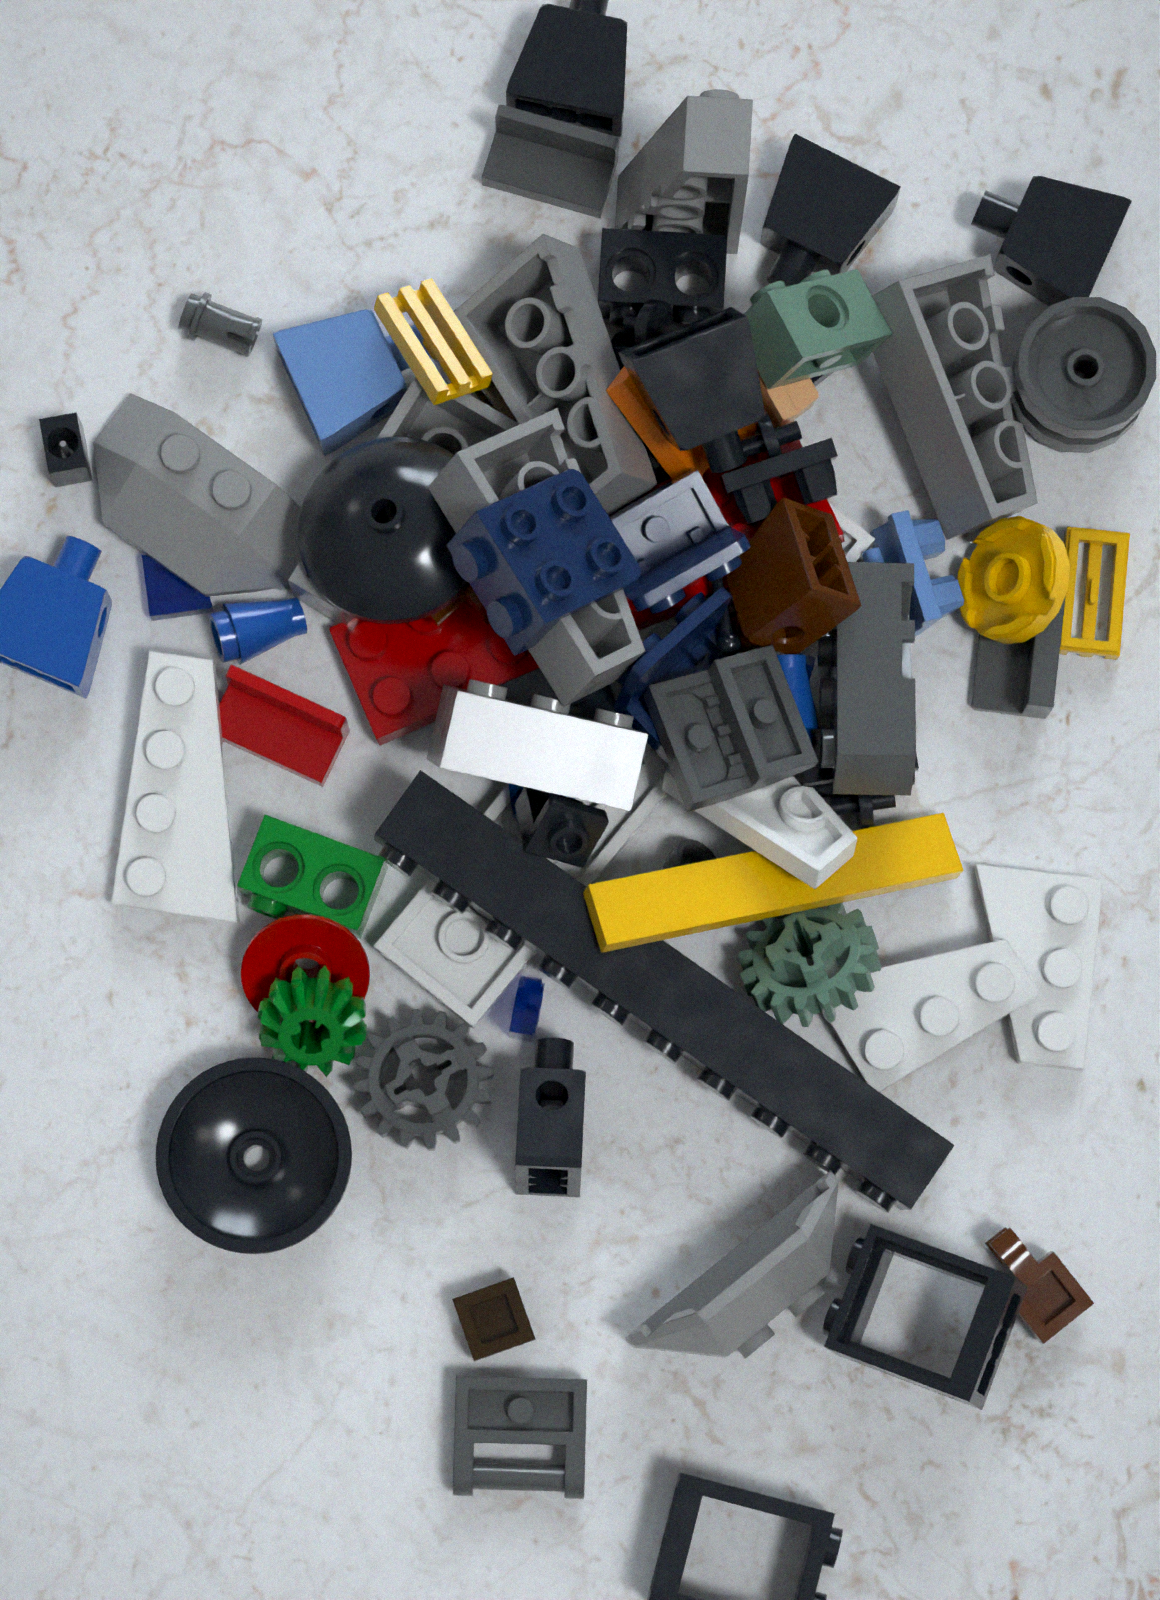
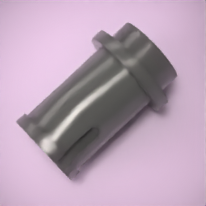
(219, 324)

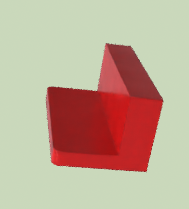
(281, 726)

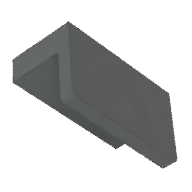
(551, 161)
(1018, 676)

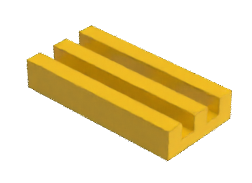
(442, 337)
(1087, 645)

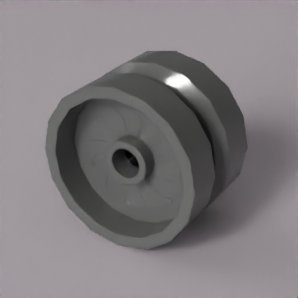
(1117, 365)

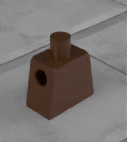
(791, 581)

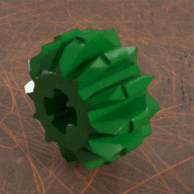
(332, 1006)

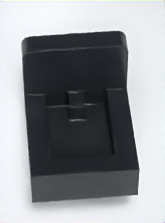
(559, 826)

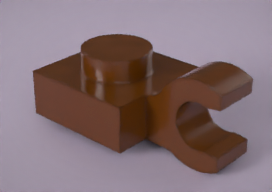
(1052, 1292)

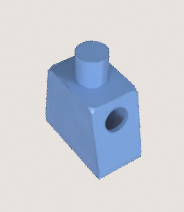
(343, 374)

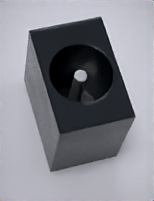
(65, 449)

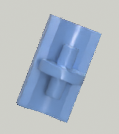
(913, 542)

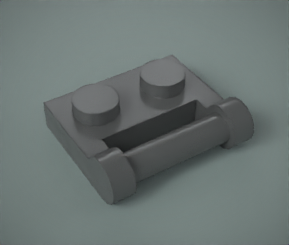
(520, 1413)

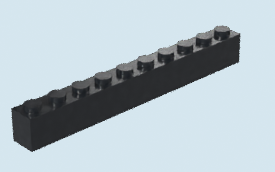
(665, 995)

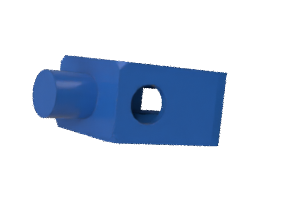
(55, 618)

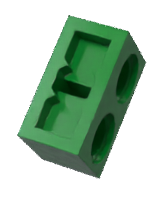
(319, 863)

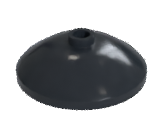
(374, 568)
(206, 1148)

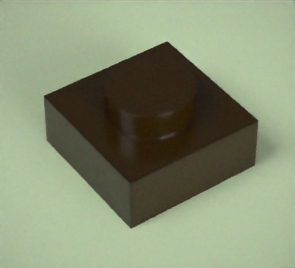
(493, 1319)

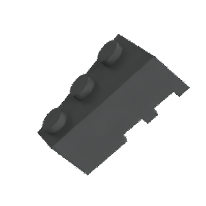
(871, 686)

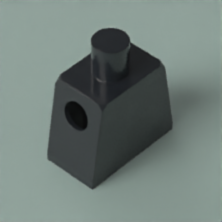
(573, 67)
(823, 212)
(1053, 237)
(701, 385)
(550, 1140)

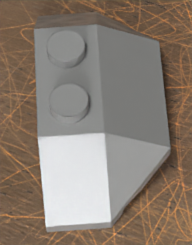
(193, 503)
(752, 1283)

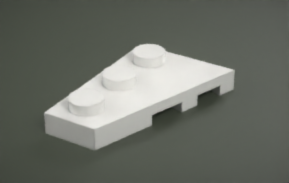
(930, 1008)

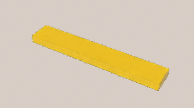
(754, 888)

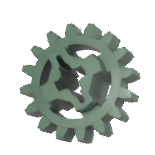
(778, 969)

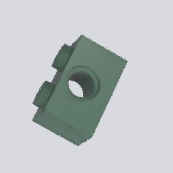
(814, 327)

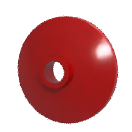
(295, 937)

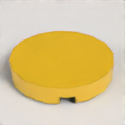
(1014, 580)

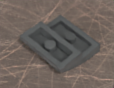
(730, 728)

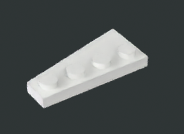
(176, 811)

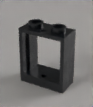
(984, 1340)
(681, 1521)

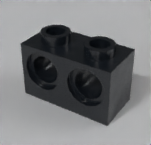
(662, 261)

